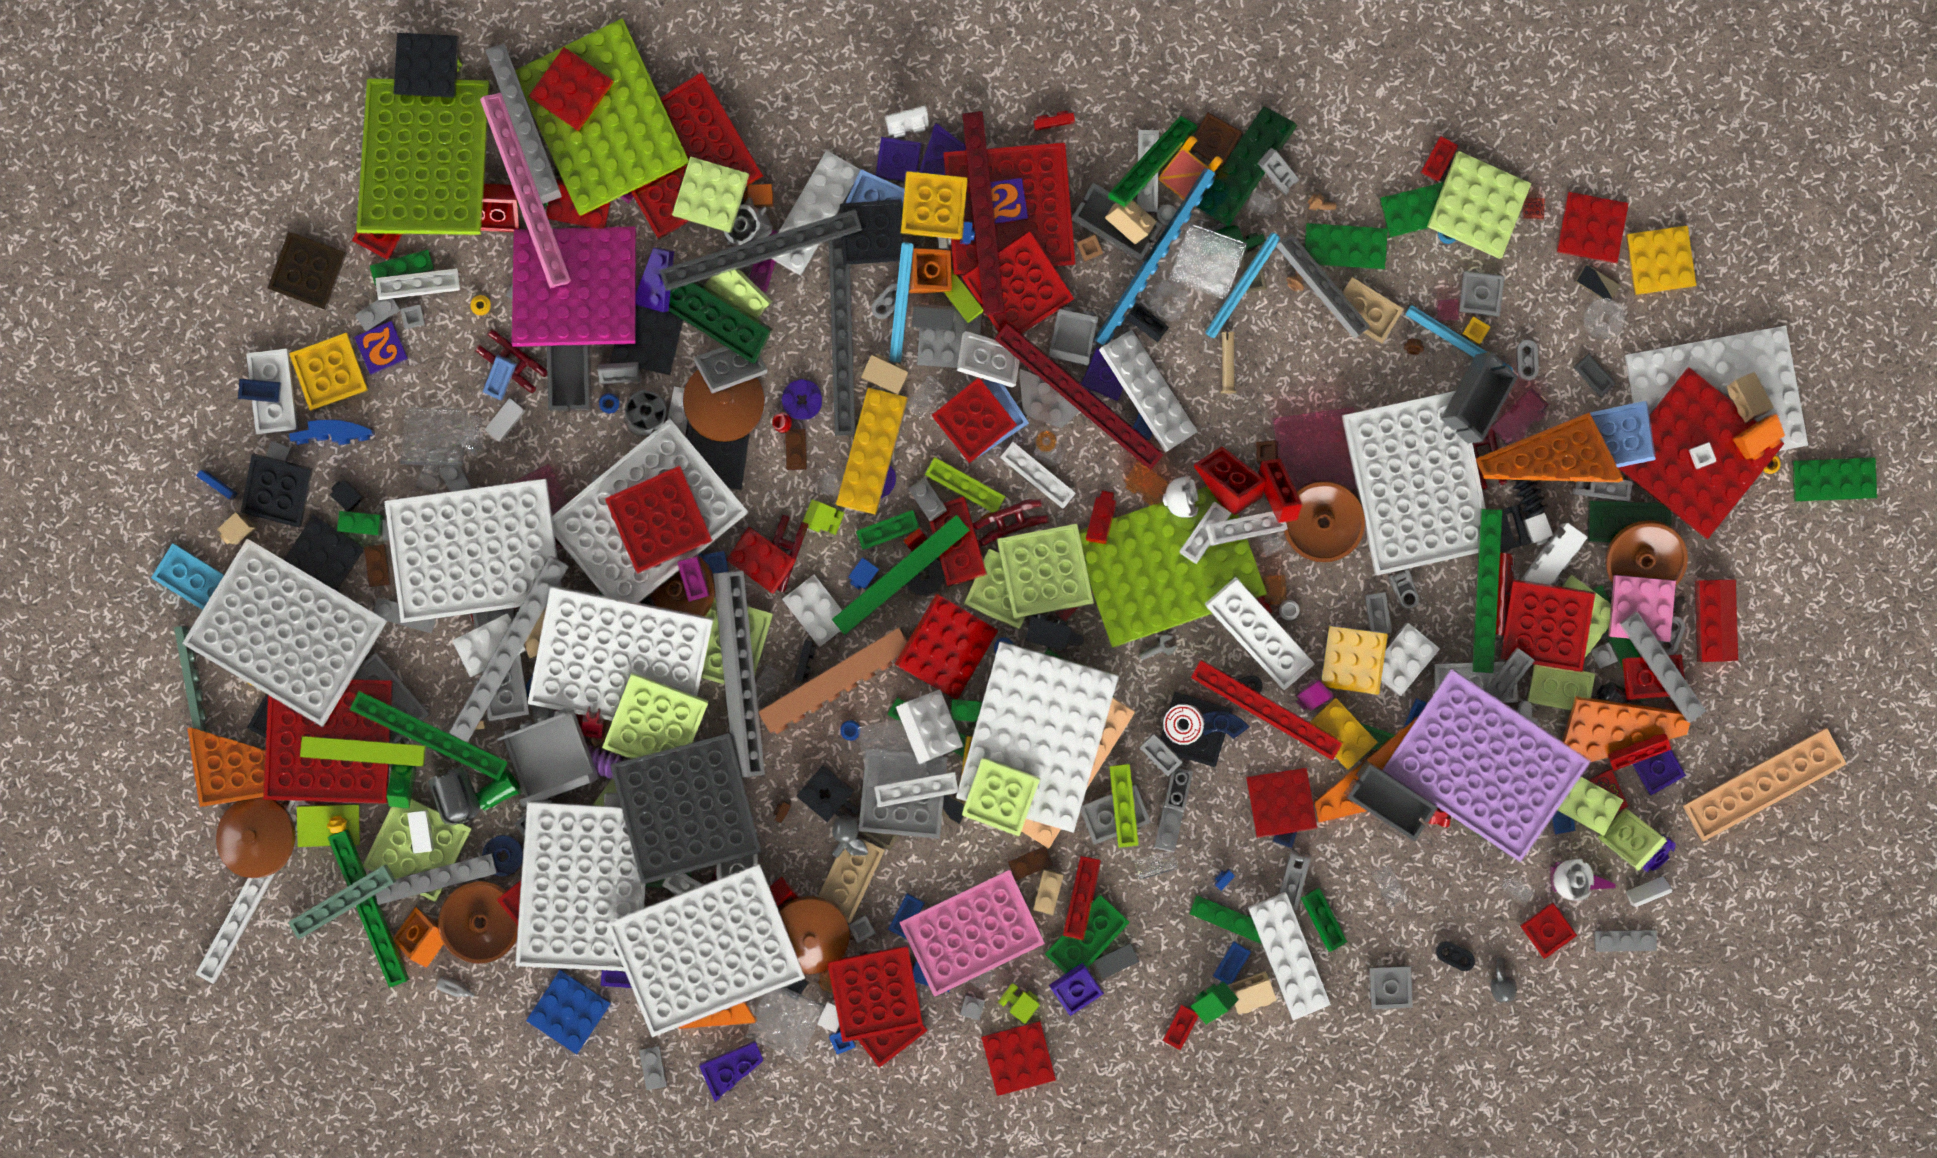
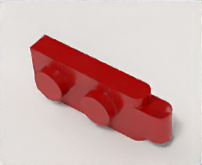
(1101, 518)

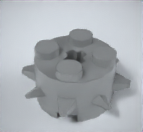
(749, 225)

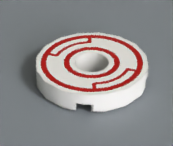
(1172, 727)

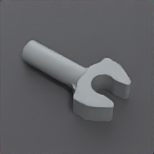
(1158, 648)

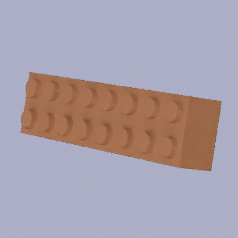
(833, 681)

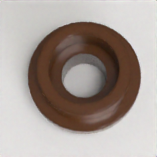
(1414, 346)

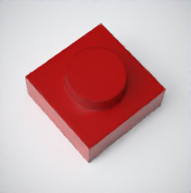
(915, 539)

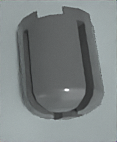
(651, 403)
(455, 797)

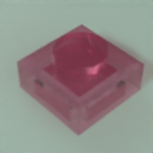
(1447, 310)

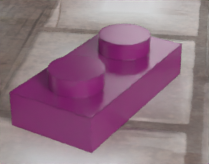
(693, 578)

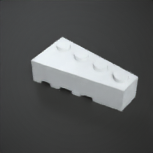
(1555, 555)

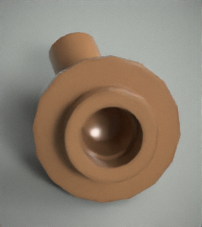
(1316, 202)
(1295, 282)

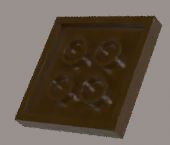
(307, 270)

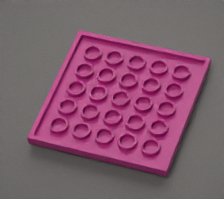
(593, 306)

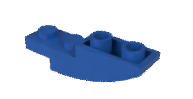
(339, 430)

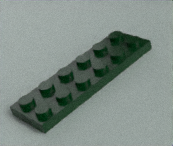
(1241, 170)
(720, 319)

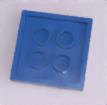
(568, 1011)

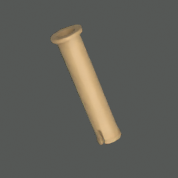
(1228, 363)

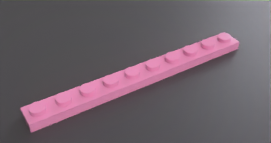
(525, 190)

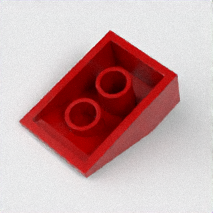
(1230, 480)

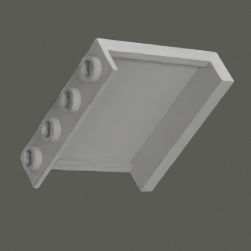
(550, 756)

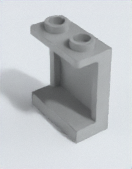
(1073, 336)

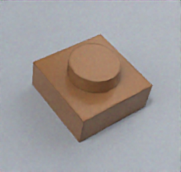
(1089, 248)

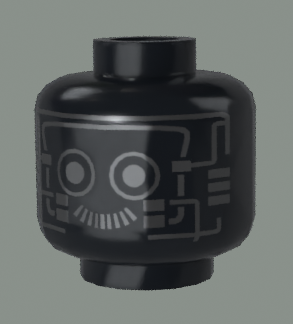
(1612, 692)

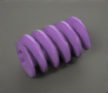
(603, 761)

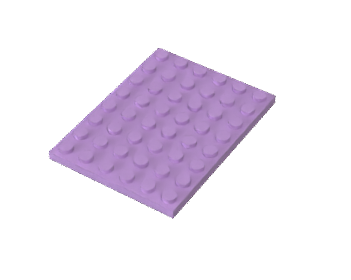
(1486, 765)

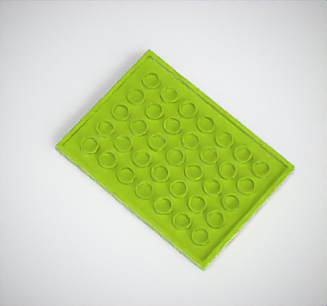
(627, 134)
(423, 161)
(1147, 583)

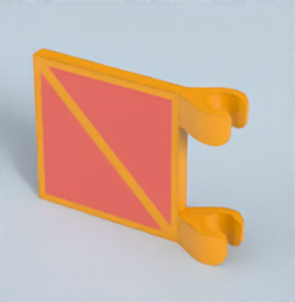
(1185, 169)

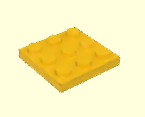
(933, 205)
(1661, 260)
(328, 371)
(1354, 660)

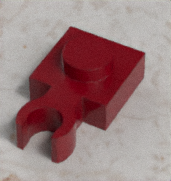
(592, 725)

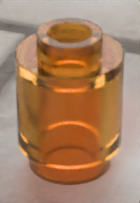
(1046, 448)

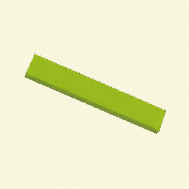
(363, 751)

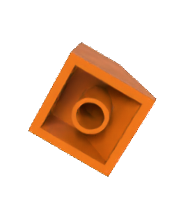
(930, 271)
(1760, 436)
(419, 937)

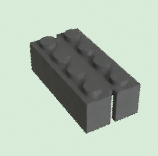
(1093, 219)
(569, 378)
(1479, 397)
(1390, 800)

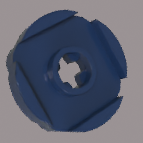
(512, 848)

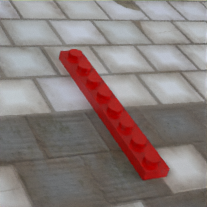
(1267, 709)

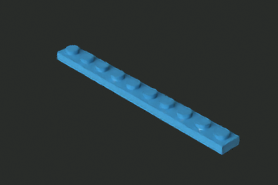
(1159, 250)

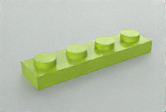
(965, 485)
(1123, 805)

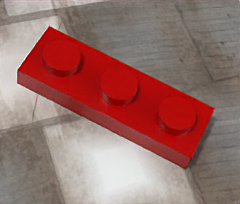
(1639, 751)

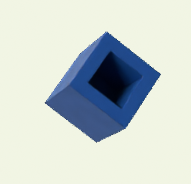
(863, 574)

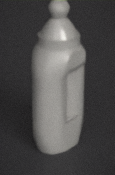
(453, 987)

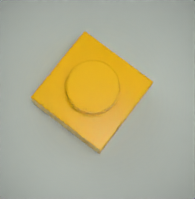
(1476, 330)

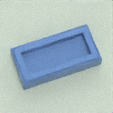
(499, 377)

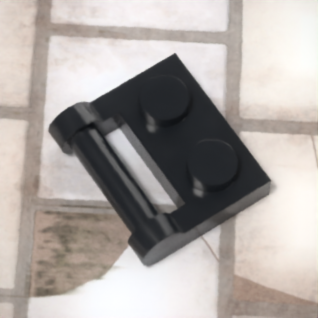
(1507, 539)

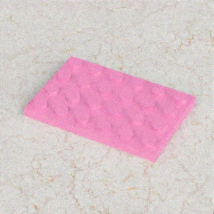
(972, 933)

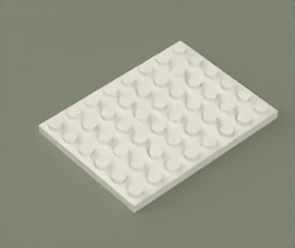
(1721, 363)
(1414, 484)
(593, 538)
(469, 548)
(284, 632)
(598, 640)
(1045, 722)
(572, 884)
(705, 950)

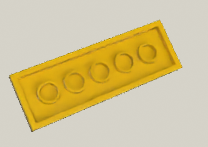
(871, 451)

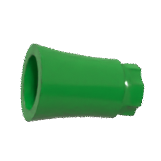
(498, 791)

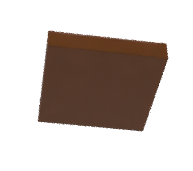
(1215, 138)

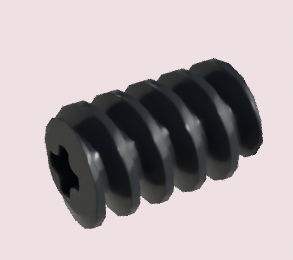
(1530, 497)

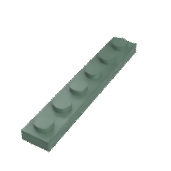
(191, 677)
(342, 901)

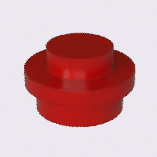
(782, 422)

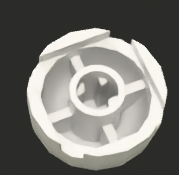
(1181, 497)
(1573, 879)

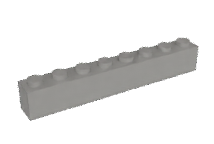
(523, 123)

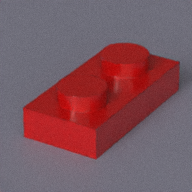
(1045, 122)
(1439, 159)
(1180, 1027)

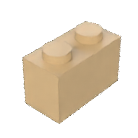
(1131, 221)
(885, 374)
(1749, 397)
(236, 529)
(1048, 891)
(1253, 992)

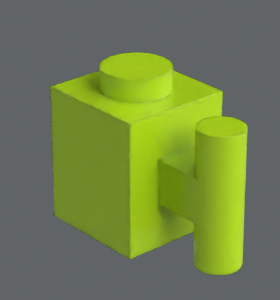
(821, 516)
(1023, 1006)

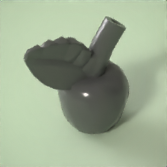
(846, 832)
(1503, 987)

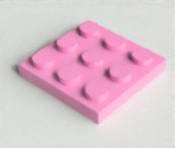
(1649, 598)

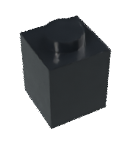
(346, 495)

